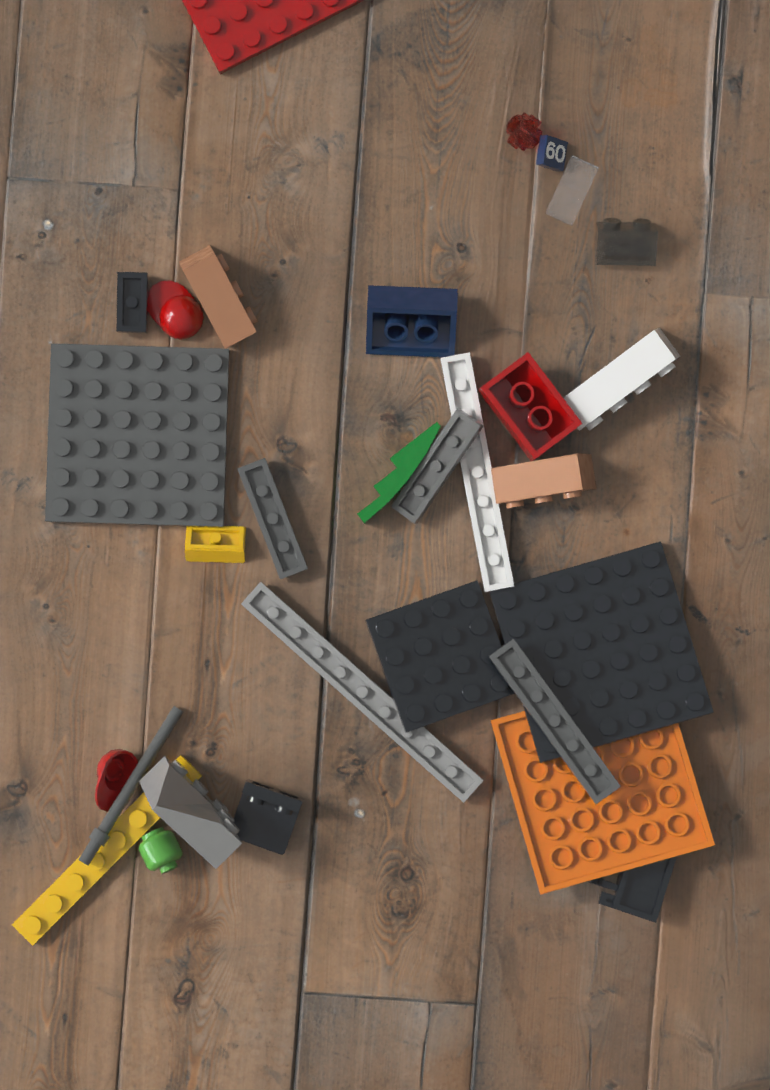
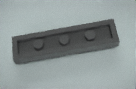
(437, 466)
(272, 518)

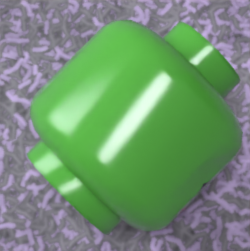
(160, 850)

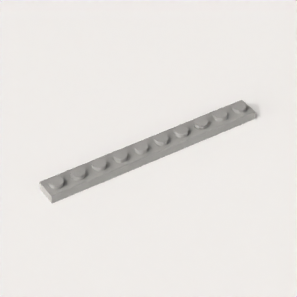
(360, 691)

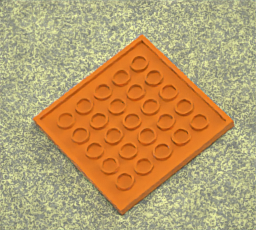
(639, 824)

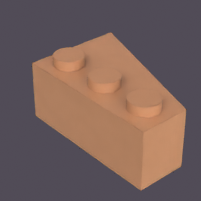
(219, 296)
(543, 479)

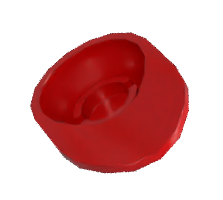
(174, 310)
(112, 775)

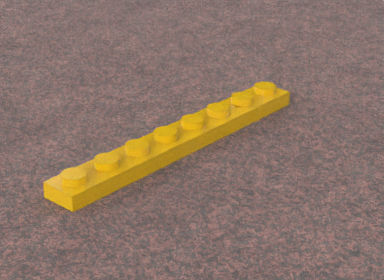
(80, 877)

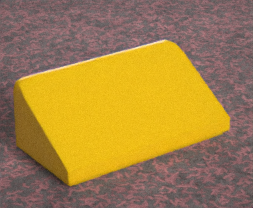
(215, 544)

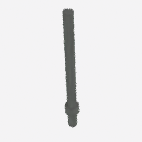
(100, 835)

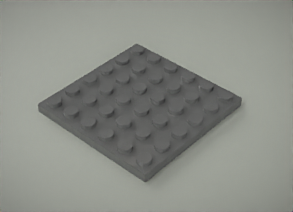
(137, 435)

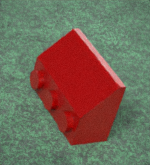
(529, 406)

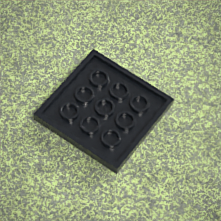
(439, 656)

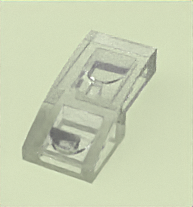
(572, 190)

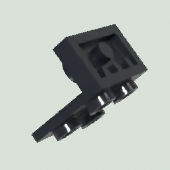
(266, 816)

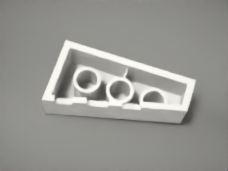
(621, 377)

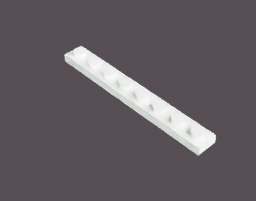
(477, 477)

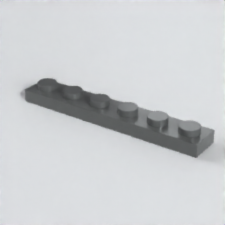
(554, 721)

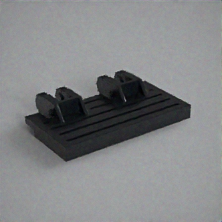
(638, 890)

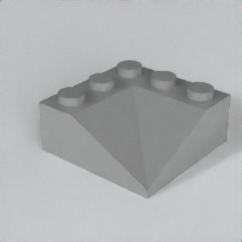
(190, 811)

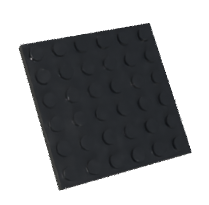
(607, 646)

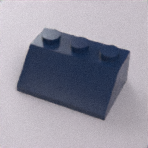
(411, 321)

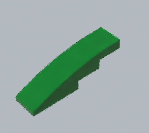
(406, 463)

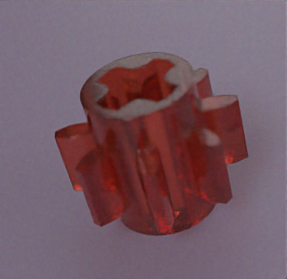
(523, 131)

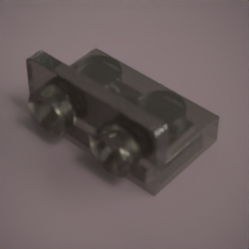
(626, 242)

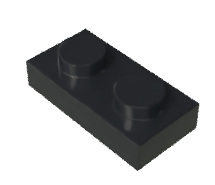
(132, 302)

